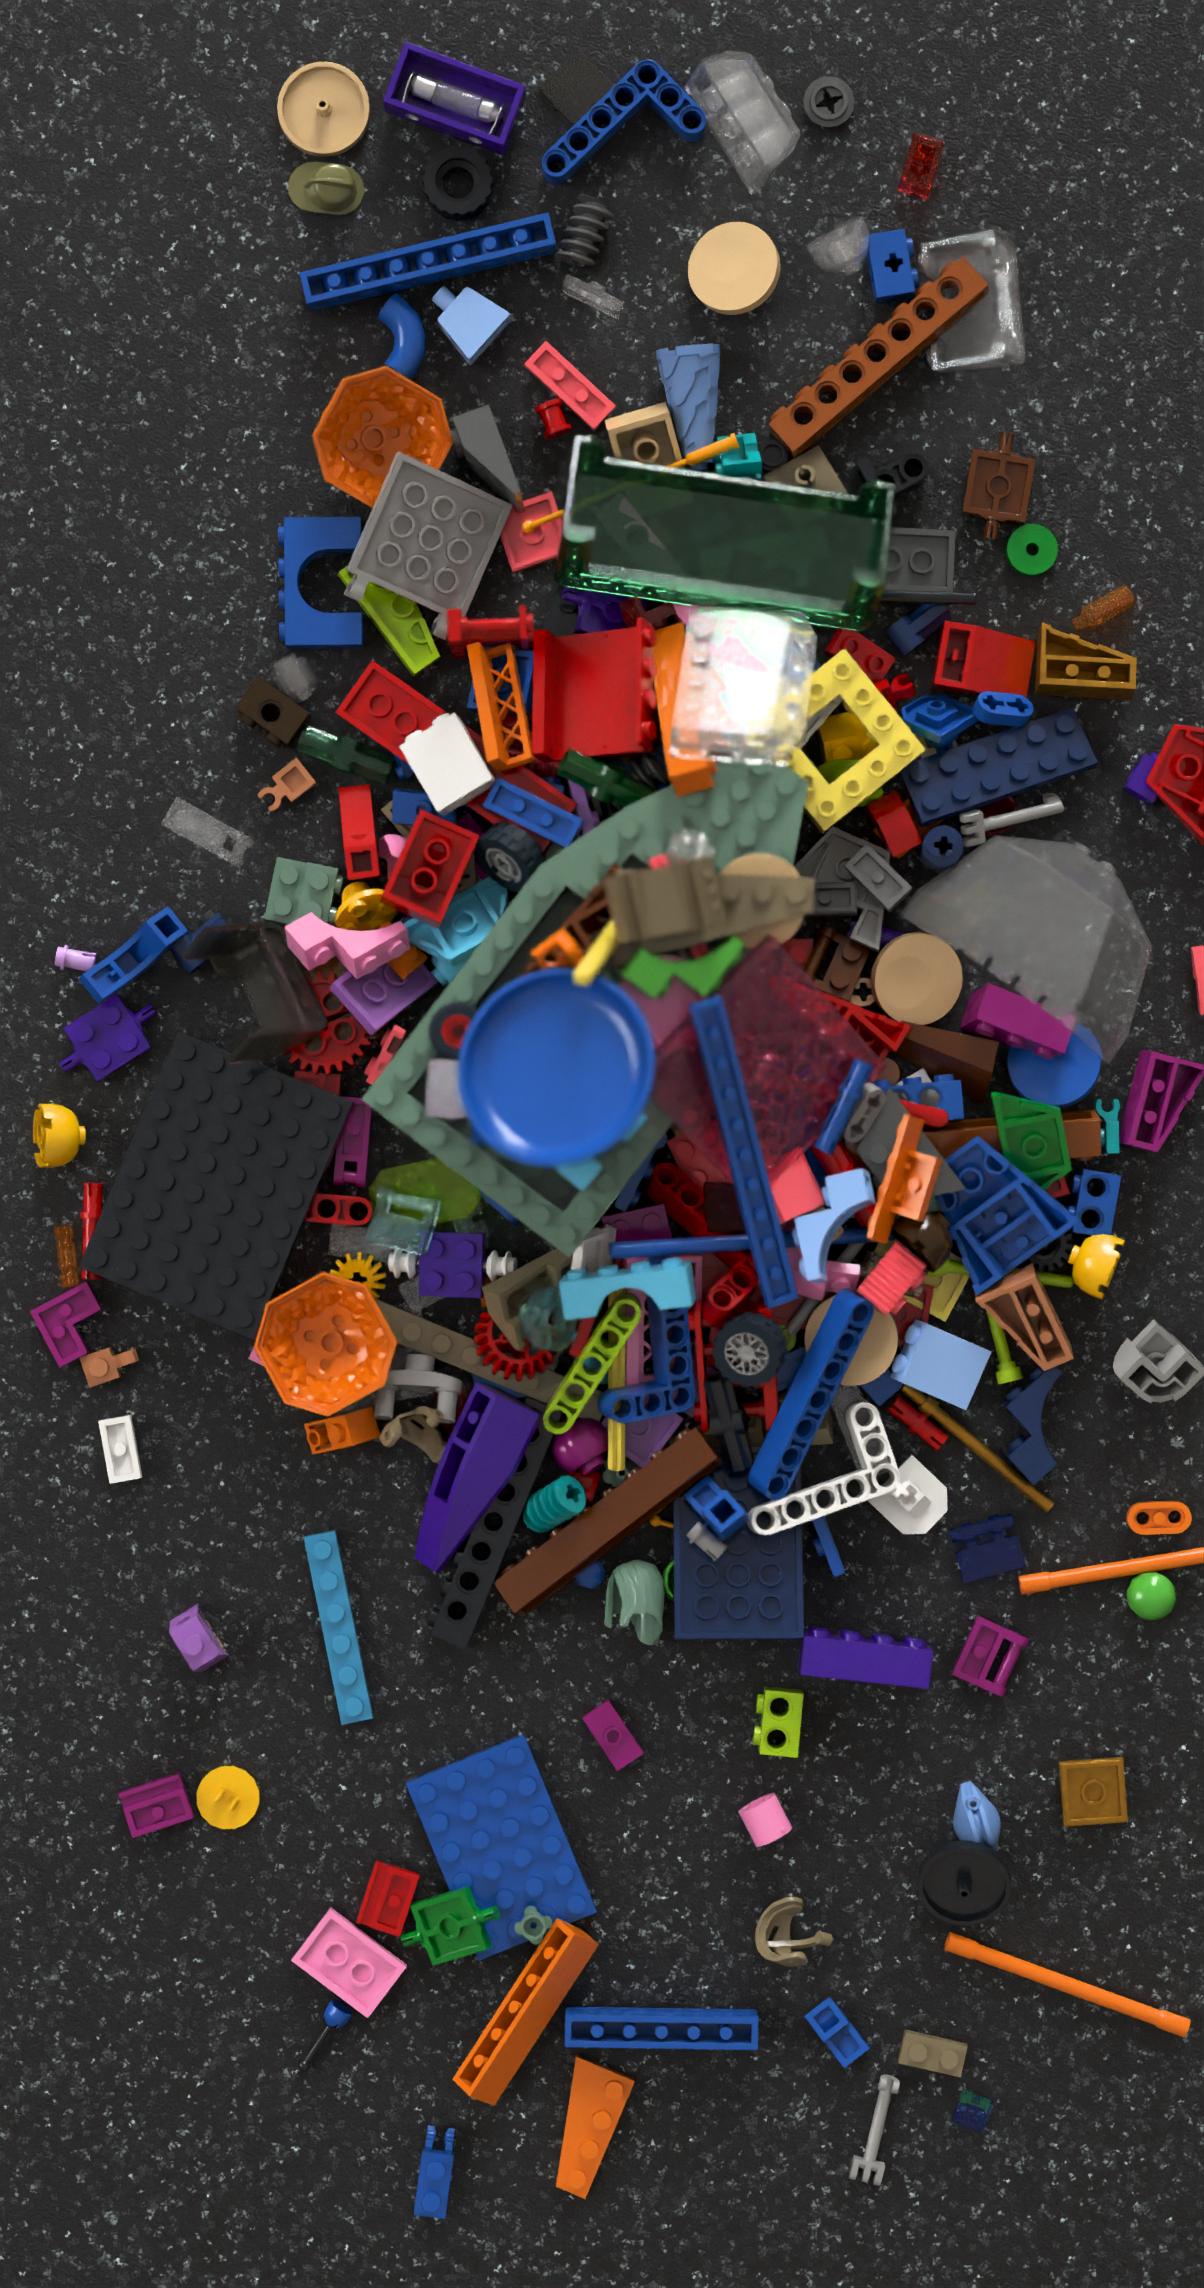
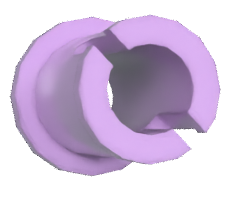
(74, 959)

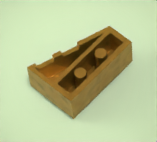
(1081, 669)

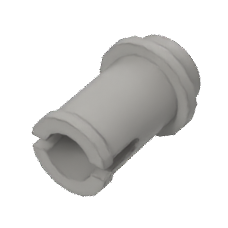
(706, 1540)

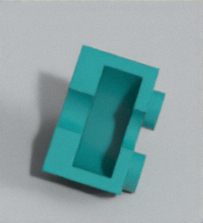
(742, 461)

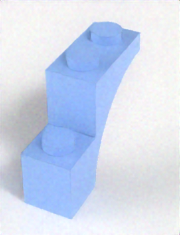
(814, 1232)

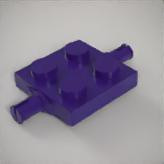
(598, 610)
(107, 1038)

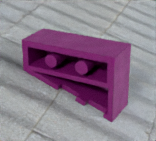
(1014, 1021)
(1156, 1098)

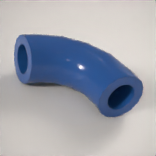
(407, 334)

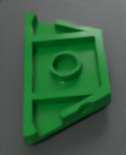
(1032, 1138)

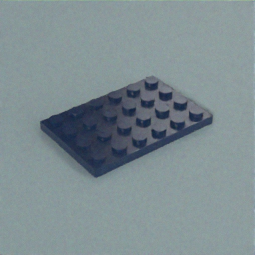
(753, 1584)

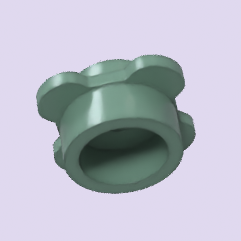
(535, 1934)

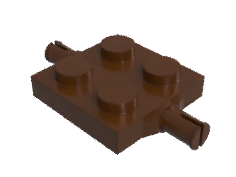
(998, 486)

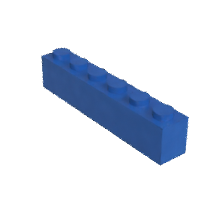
(661, 2028)

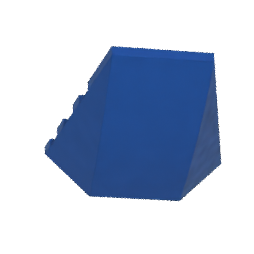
(998, 1214)

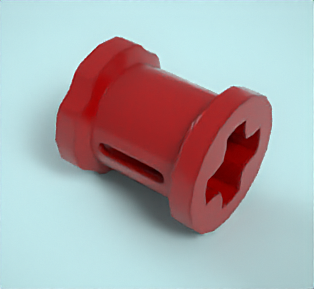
(553, 418)

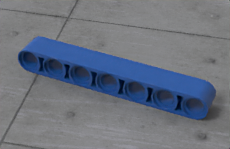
(811, 1394)

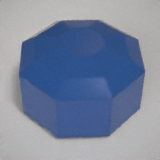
(592, 1575)

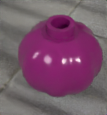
(581, 1446)

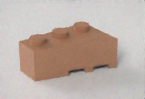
(1027, 1314)

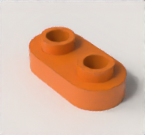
(1157, 1517)

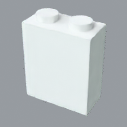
(448, 763)

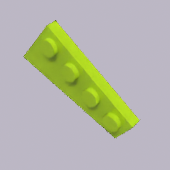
(399, 623)

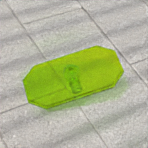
(427, 1180)

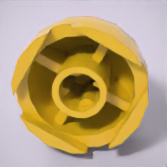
(57, 1135)
(1095, 1263)

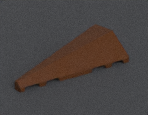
(584, 923)
(951, 1053)

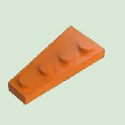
(591, 2118)

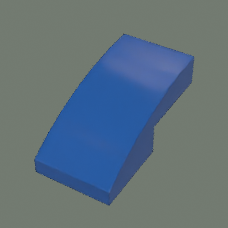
(837, 2032)

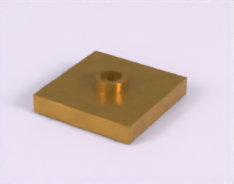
(1093, 1791)

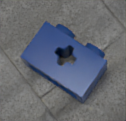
(890, 285)

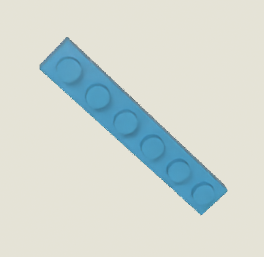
(338, 1627)

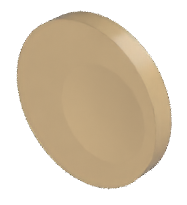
(323, 109)
(734, 268)
(765, 865)
(916, 978)
(874, 1351)

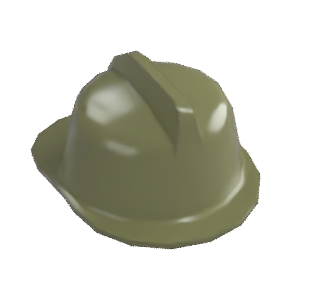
(326, 188)

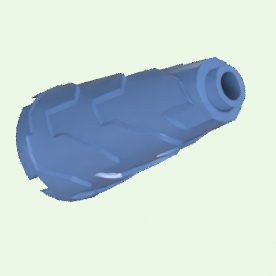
(692, 394)

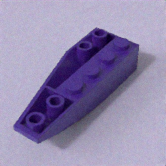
(473, 1470)

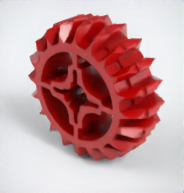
(495, 1348)

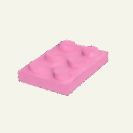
(349, 1962)

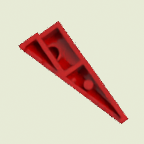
(875, 1029)

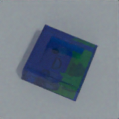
(972, 2110)

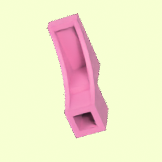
(359, 951)

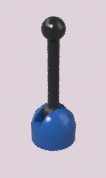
(335, 2016)

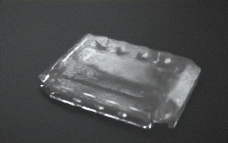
(743, 685)

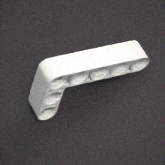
(837, 1486)

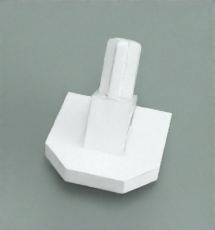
(916, 1500)

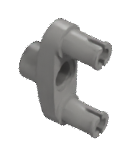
(419, 1376)

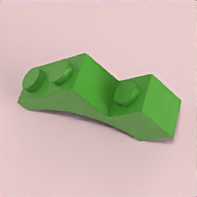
(701, 975)

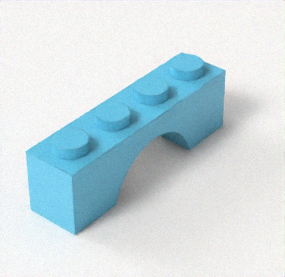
(666, 1283)

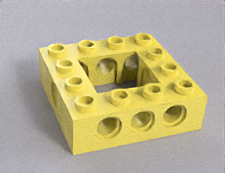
(897, 748)

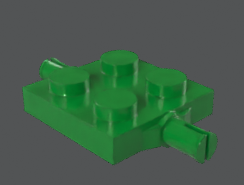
(450, 1925)

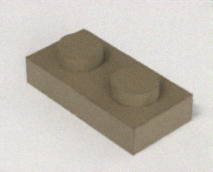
(932, 2053)

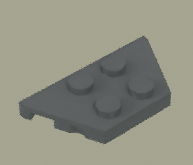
(880, 1142)

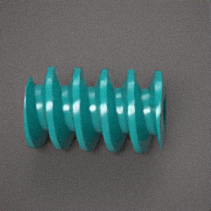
(554, 1504)

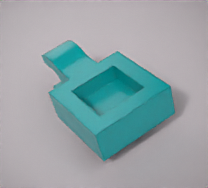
(1110, 1127)

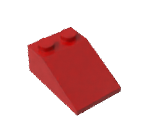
(429, 869)

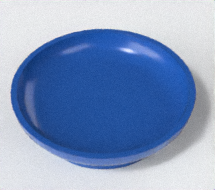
(556, 1068)

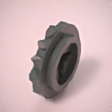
(835, 89)

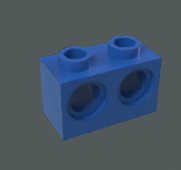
(1103, 1204)

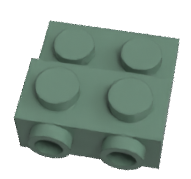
(303, 889)

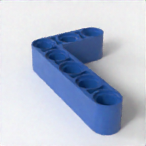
(619, 115)
(665, 1379)

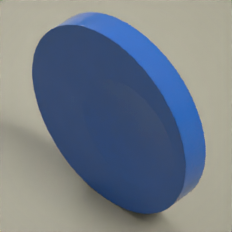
(1058, 1080)

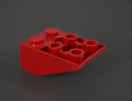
(981, 660)

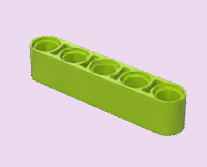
(590, 1378)

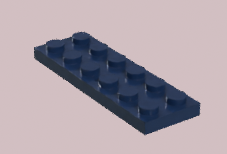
(997, 767)

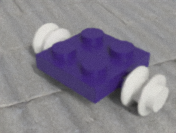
(452, 1265)

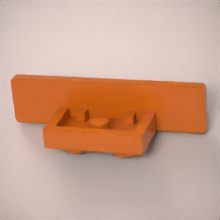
(907, 1181)

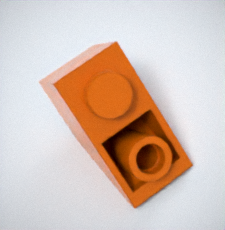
(342, 1430)

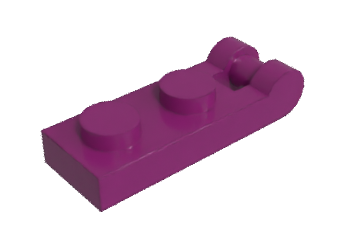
(354, 1145)

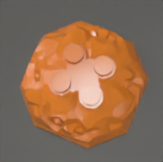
(370, 422)
(325, 1344)

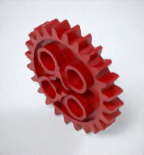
(333, 1051)

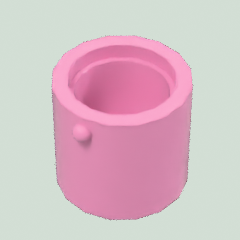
(765, 1819)

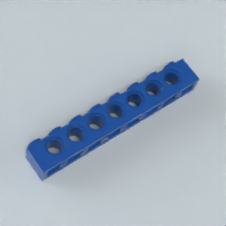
(428, 262)

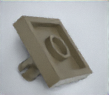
(808, 470)

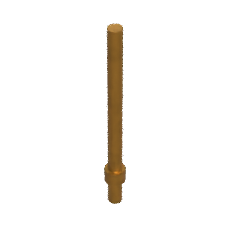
(929, 1406)

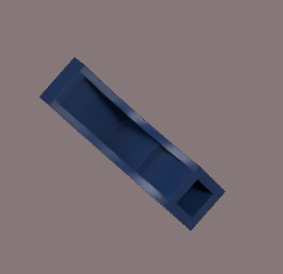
(1025, 1405)

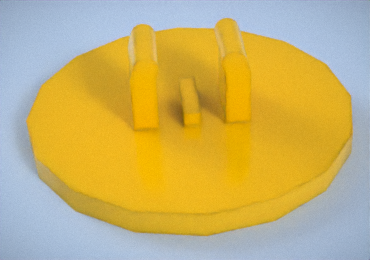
(228, 1797)

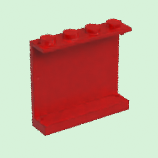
(593, 692)

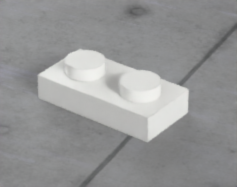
(120, 1449)

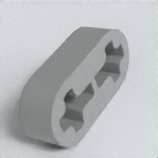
(864, 1113)

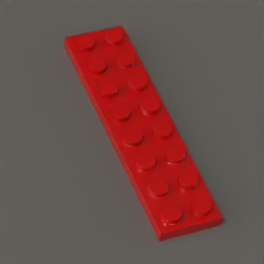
(393, 710)

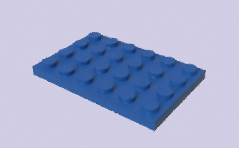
(501, 1839)

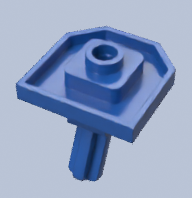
(938, 719)

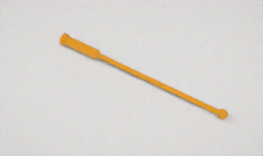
(691, 459)

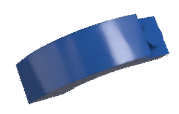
(134, 956)

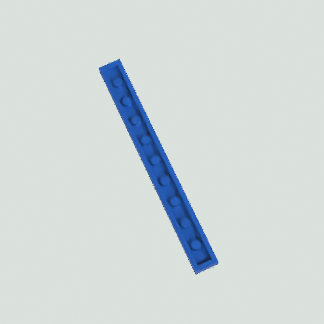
(743, 1151)

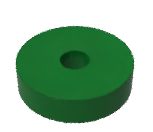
(1040, 538)

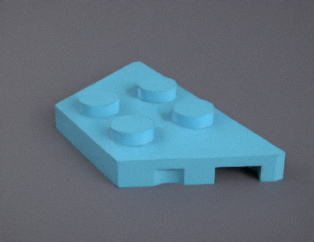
(464, 924)

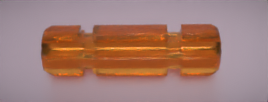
(66, 1256)

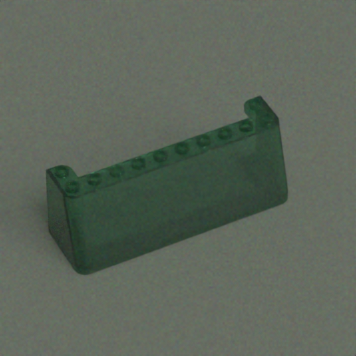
(723, 539)

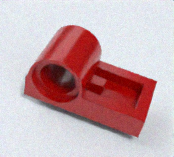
(867, 655)

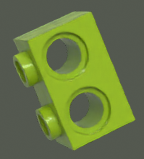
(787, 1722)

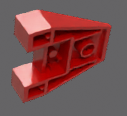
(1179, 777)

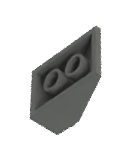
(481, 445)

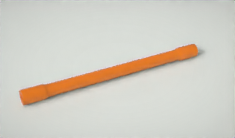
(1047, 1580)
(1160, 2018)

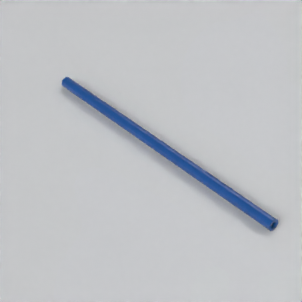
(716, 1244)

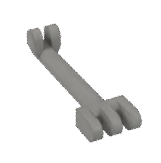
(979, 824)
(887, 2085)

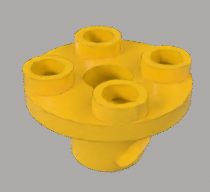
(362, 908)

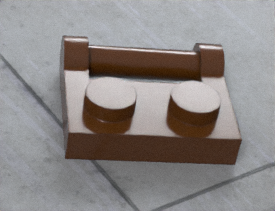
(845, 966)

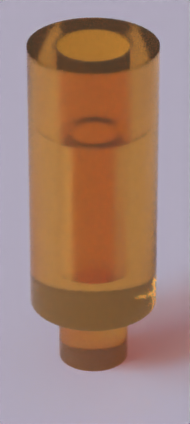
(1104, 608)

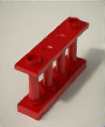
(488, 631)
(765, 1409)

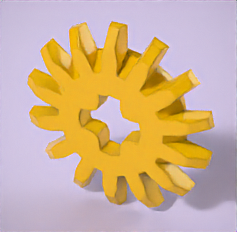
(366, 1270)

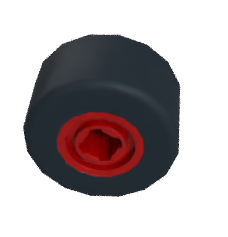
(447, 1028)

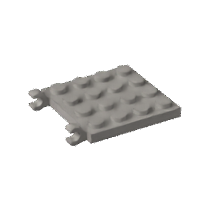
(427, 539)

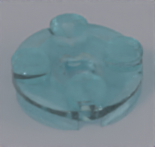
(535, 1321)

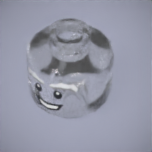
(688, 846)

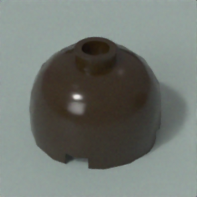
(925, 1239)

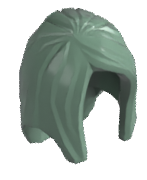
(638, 1596)

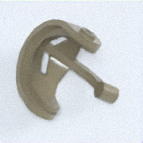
(427, 1439)
(780, 1915)

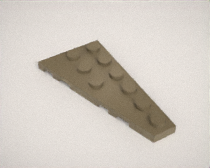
(747, 903)

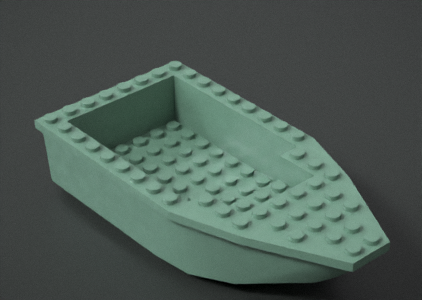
(744, 814)

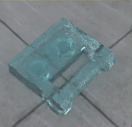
(401, 1231)

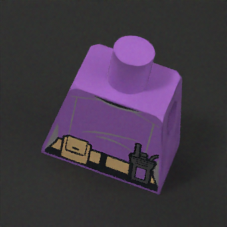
(197, 1639)

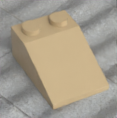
(644, 436)

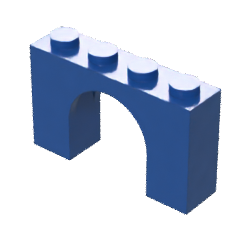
(304, 541)

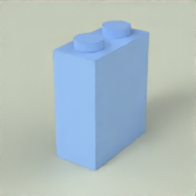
(940, 1364)

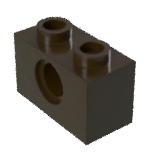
(260, 697)

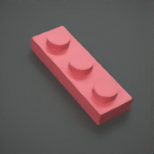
(569, 385)

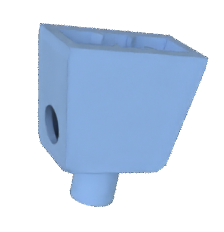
(469, 321)

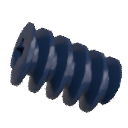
(950, 840)

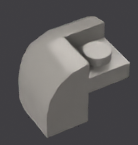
(1157, 1365)

